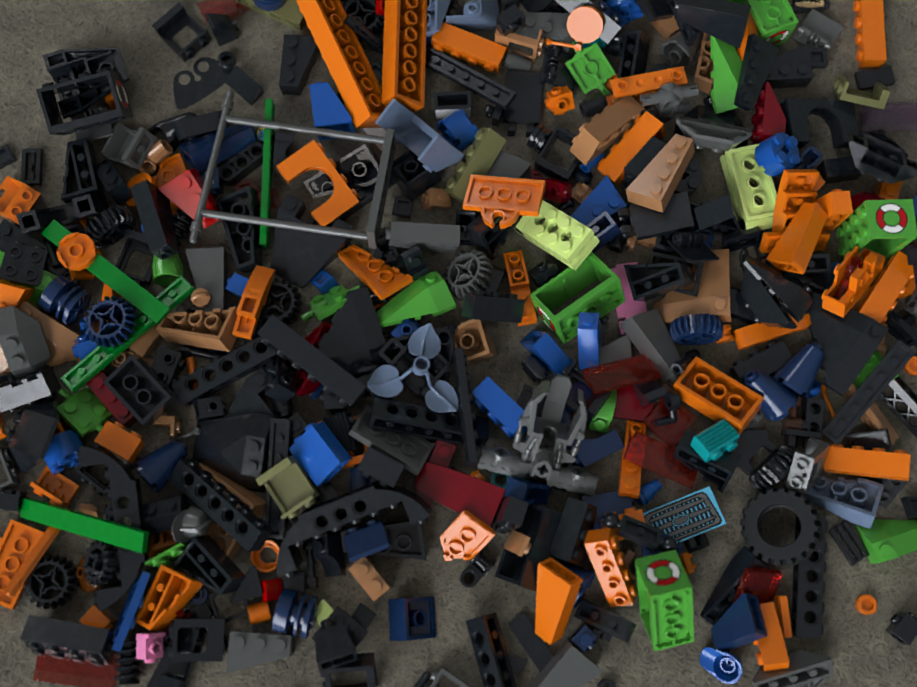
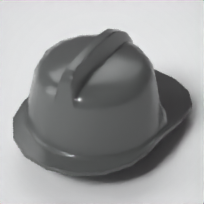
(190, 524)

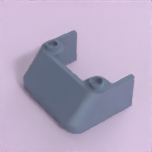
(477, 16)
(419, 137)

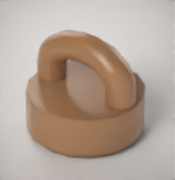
(201, 298)

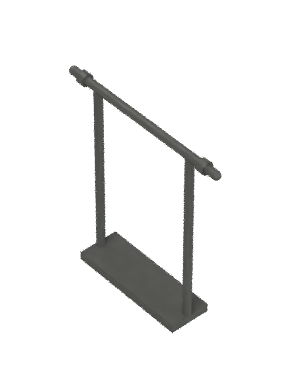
(379, 196)

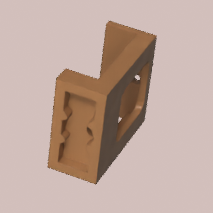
(536, 45)

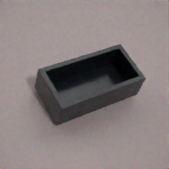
(541, 526)
(68, 640)

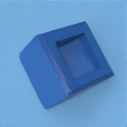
(324, 281)

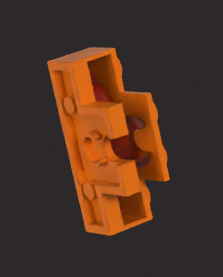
(852, 280)

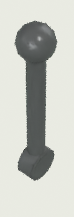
(196, 431)

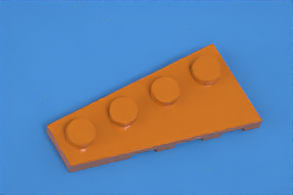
(374, 272)

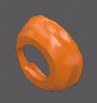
(259, 563)

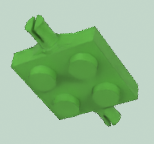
(590, 69)
(327, 304)
(83, 411)

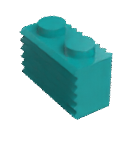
(715, 440)

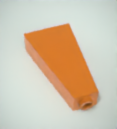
(799, 239)
(554, 599)

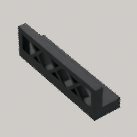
(906, 395)

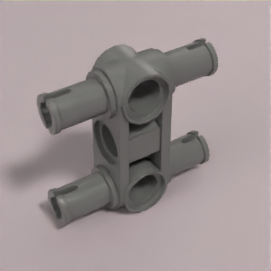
(667, 101)

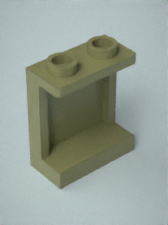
(875, 99)
(289, 487)

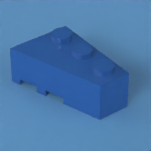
(601, 199)

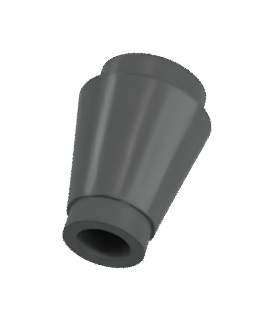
(516, 62)

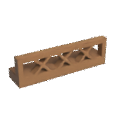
(874, 418)

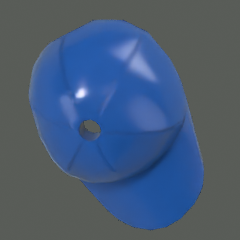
(712, 661)

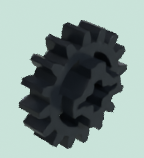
(99, 563)

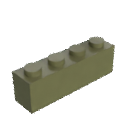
(288, 14)
(477, 161)

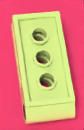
(749, 188)
(558, 235)

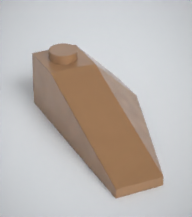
(475, 342)

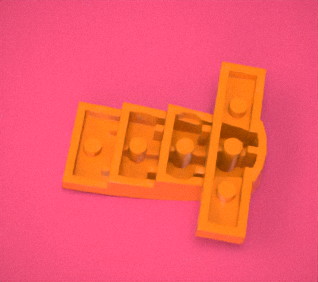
(794, 189)

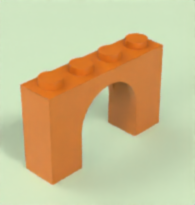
(313, 158)

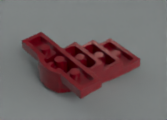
(456, 488)

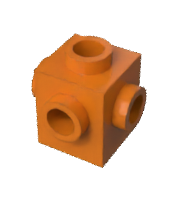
(559, 100)

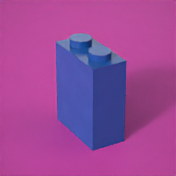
(319, 453)

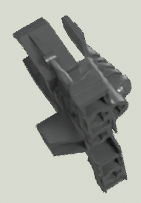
(546, 442)

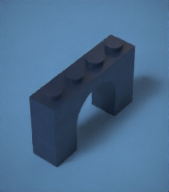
(595, 449)

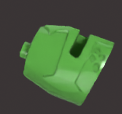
(164, 268)

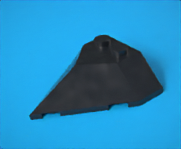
(881, 157)
(396, 354)

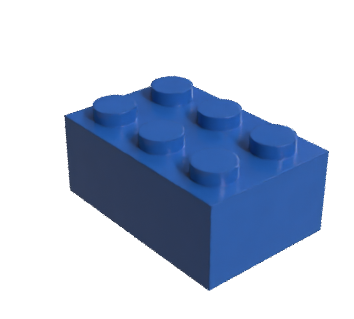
(500, 407)

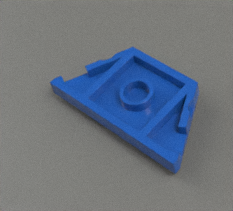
(126, 619)

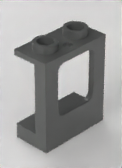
(807, 466)

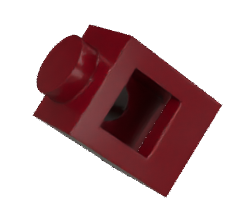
(557, 190)

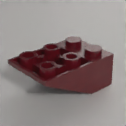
(767, 117)

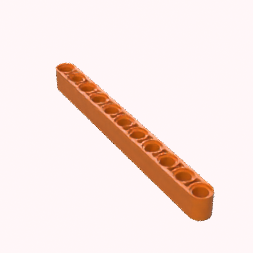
(760, 333)

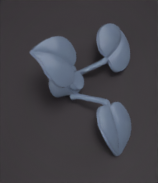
(426, 345)

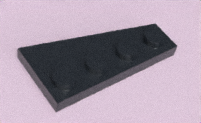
(755, 68)

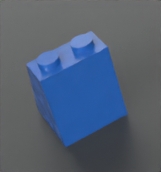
(328, 110)

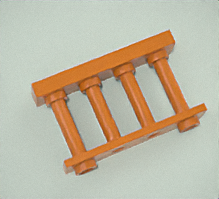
(645, 83)

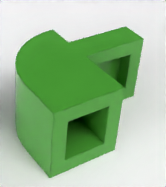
(605, 415)

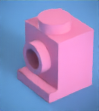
(149, 646)

